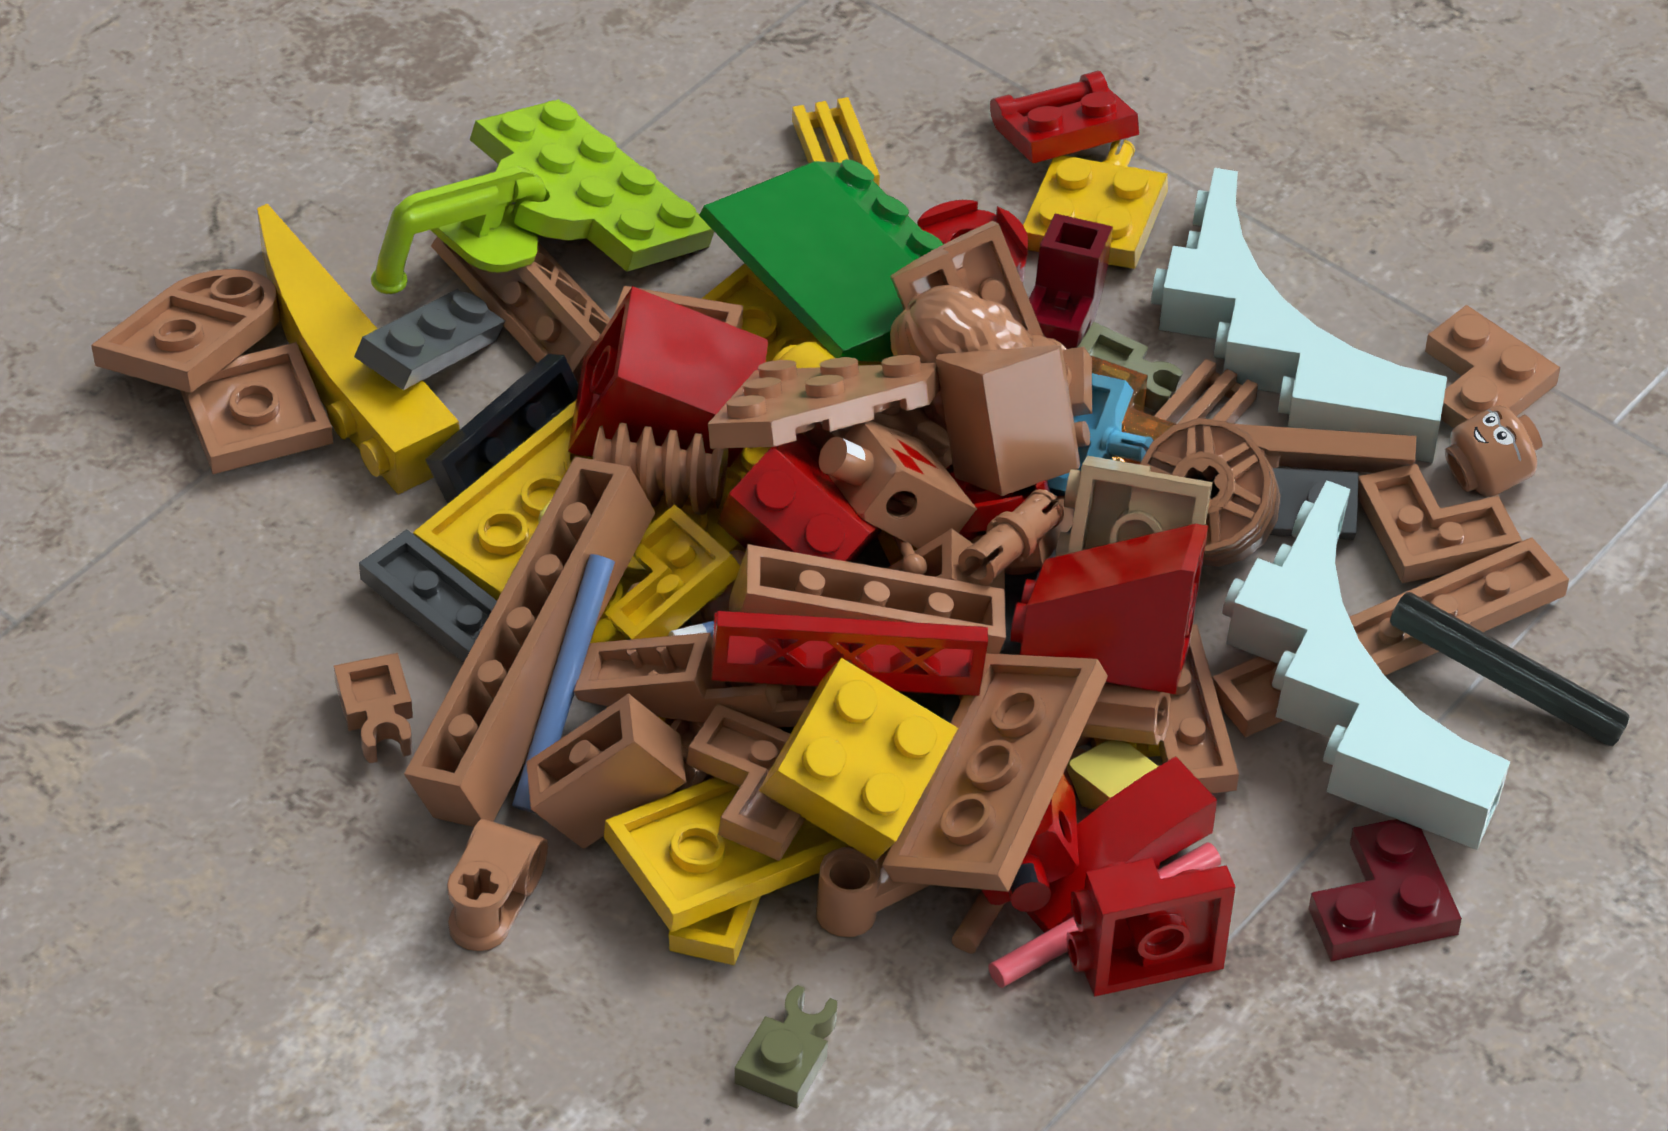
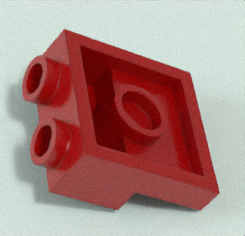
(1148, 927)

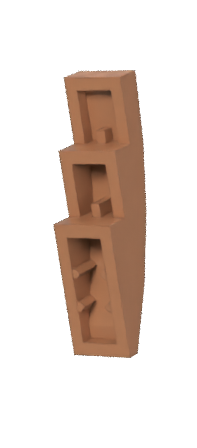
(676, 681)

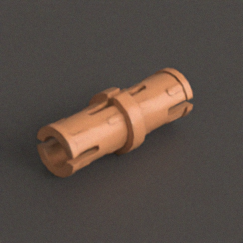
(1011, 537)

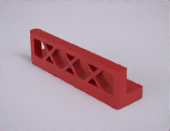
(807, 647)

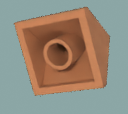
(1008, 416)

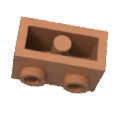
(605, 770)

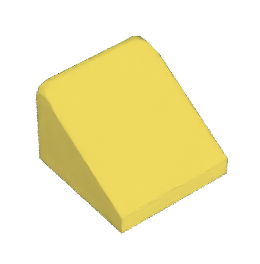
(1106, 771)

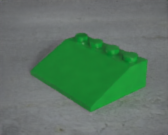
(826, 250)

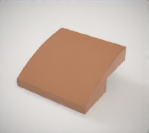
(975, 263)

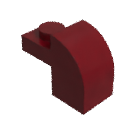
(1070, 277)

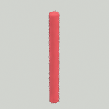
(1054, 943)

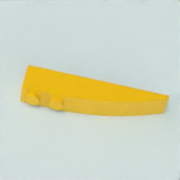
(387, 424)

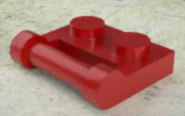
(1064, 118)

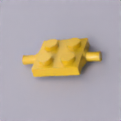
(1101, 194)

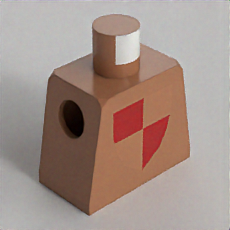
(880, 463)

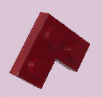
(1397, 903)

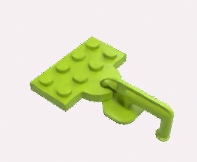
(564, 186)

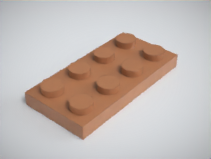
(997, 773)

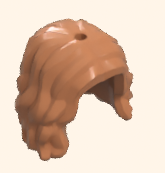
(953, 322)

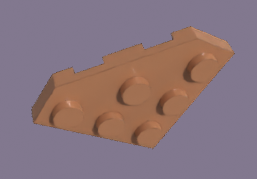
(789, 400)

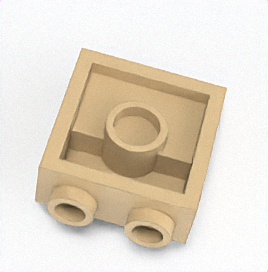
(1128, 502)

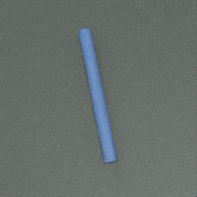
(568, 666)

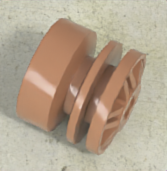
(1248, 491)

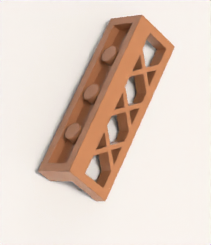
(538, 303)

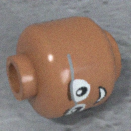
(1493, 451)

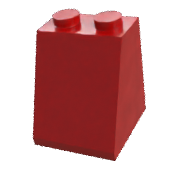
(661, 371)
(795, 507)
(1118, 605)

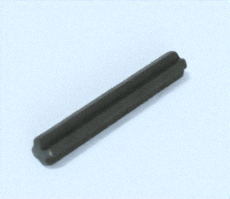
(1509, 669)

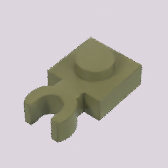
(1126, 352)
(787, 1055)

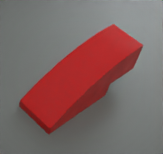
(1143, 821)

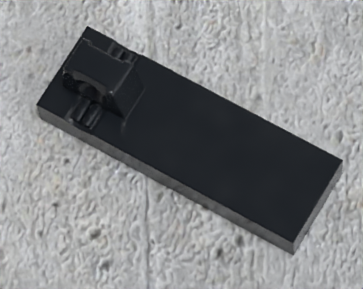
(503, 425)

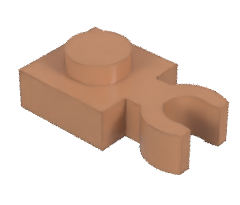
(377, 701)

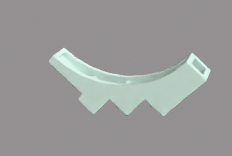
(1321, 380)
(1379, 741)

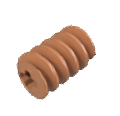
(668, 467)

